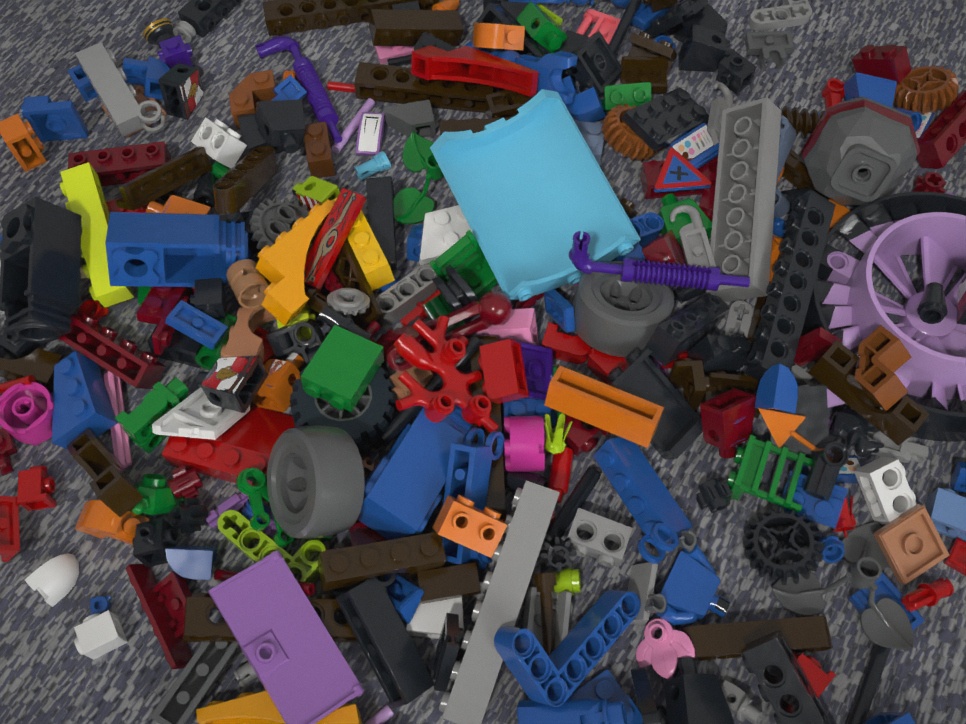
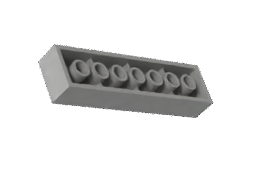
(746, 196)
(503, 598)

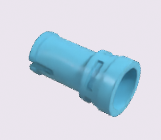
(377, 164)

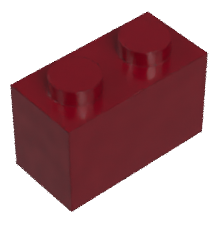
(883, 62)

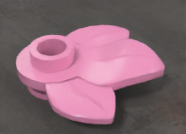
(663, 652)

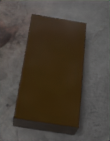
(449, 582)

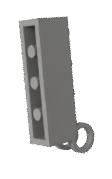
(115, 94)

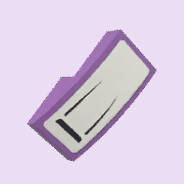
(370, 134)

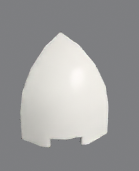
(55, 578)

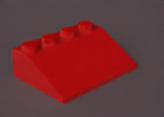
(239, 447)

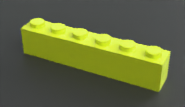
(87, 199)

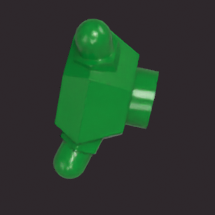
(157, 496)

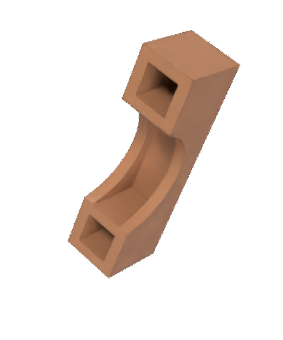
(241, 337)

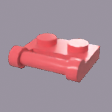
(604, 23)

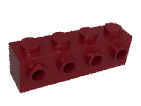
(123, 163)
(113, 353)

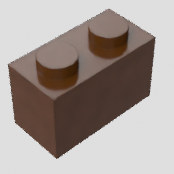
(319, 150)

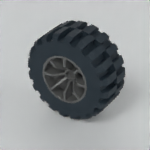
(366, 421)

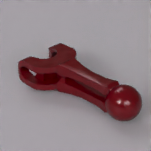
(492, 308)

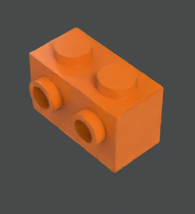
(21, 143)
(469, 525)

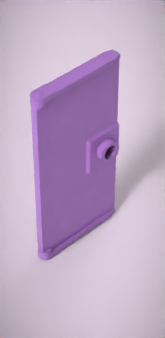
(285, 641)

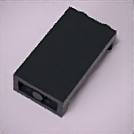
(679, 422)

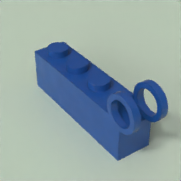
(469, 476)
(643, 496)

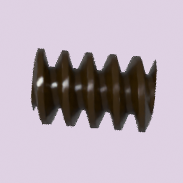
(803, 121)

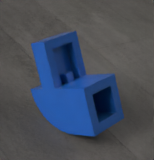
(145, 74)
(585, 105)

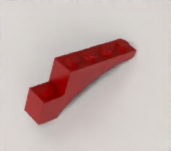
(473, 66)

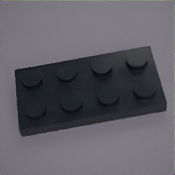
(665, 118)

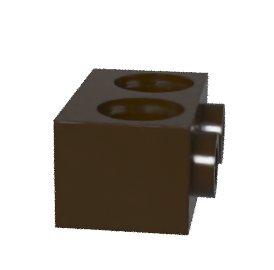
(504, 103)

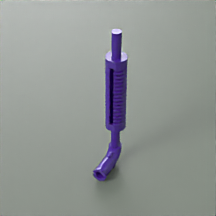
(308, 80)
(658, 272)

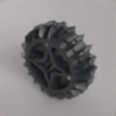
(795, 525)

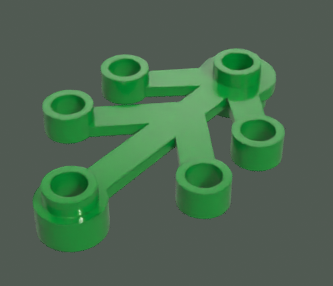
(255, 493)

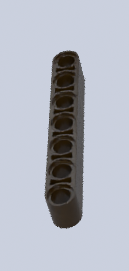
(496, 486)

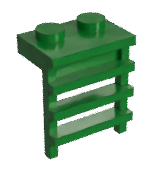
(470, 264)
(750, 468)

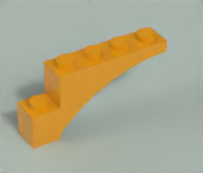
(285, 264)
(260, 709)

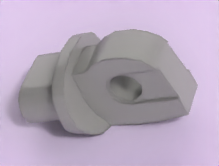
(743, 705)

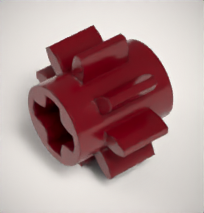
(930, 183)
(185, 482)

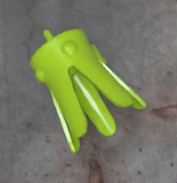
(555, 441)

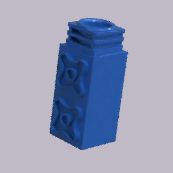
(171, 248)
(408, 480)

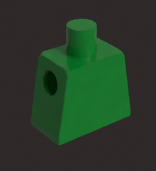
(548, 32)
(669, 203)

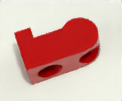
(564, 346)

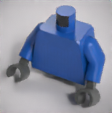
(689, 587)

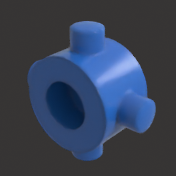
(100, 604)

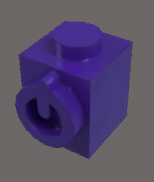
(175, 52)

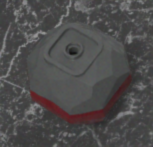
(860, 151)

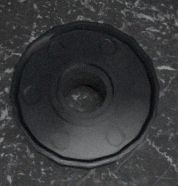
(456, 290)

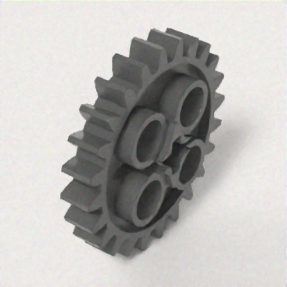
(275, 217)

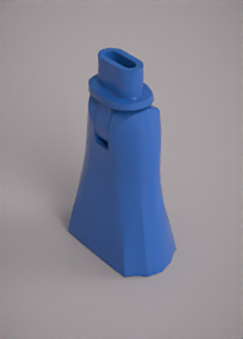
(572, 712)

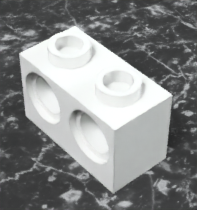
(219, 142)
(881, 493)

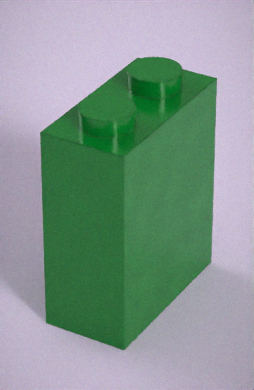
(342, 368)

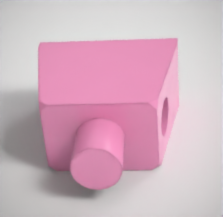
(519, 327)

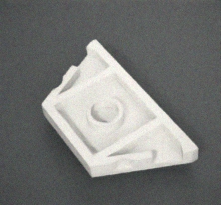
(441, 231)
(196, 418)

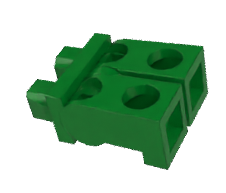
(154, 405)

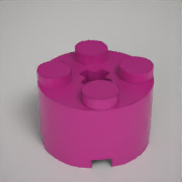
(27, 413)
(524, 443)

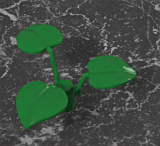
(409, 202)

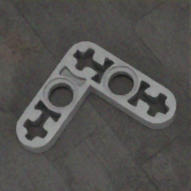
(794, 12)

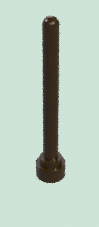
(545, 585)

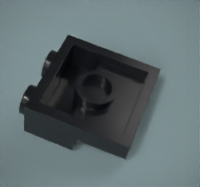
(595, 64)

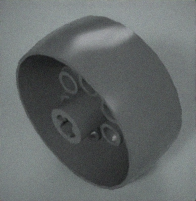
(617, 324)
(315, 481)

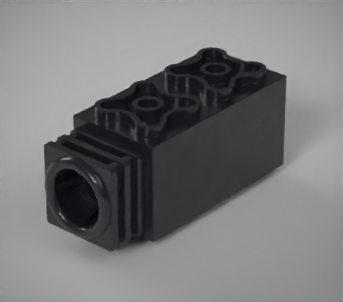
(40, 270)

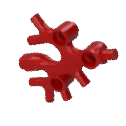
(455, 384)

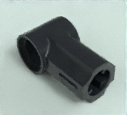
(824, 472)

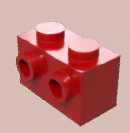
(503, 371)

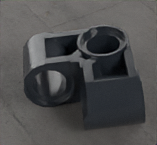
(290, 339)

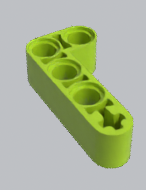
(297, 564)

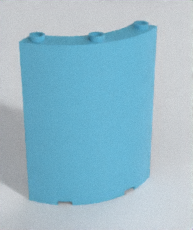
(529, 191)

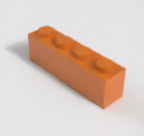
(603, 406)

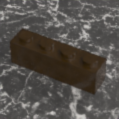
(407, 26)

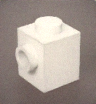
(99, 635)

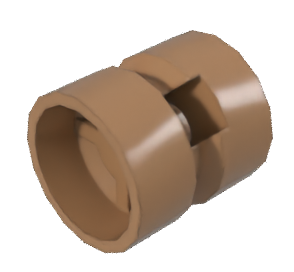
(247, 283)

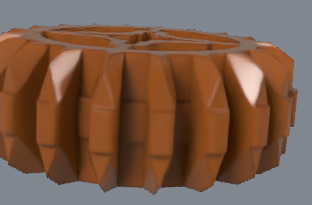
(926, 89)
(622, 137)

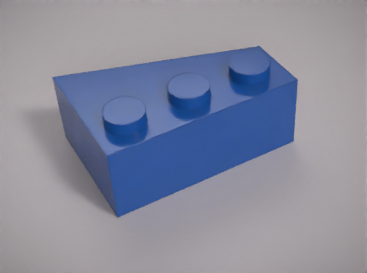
(79, 400)

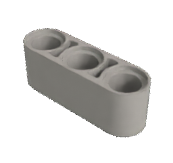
(412, 284)

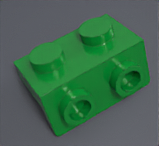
(624, 94)

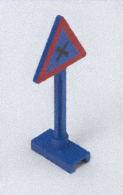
(683, 174)

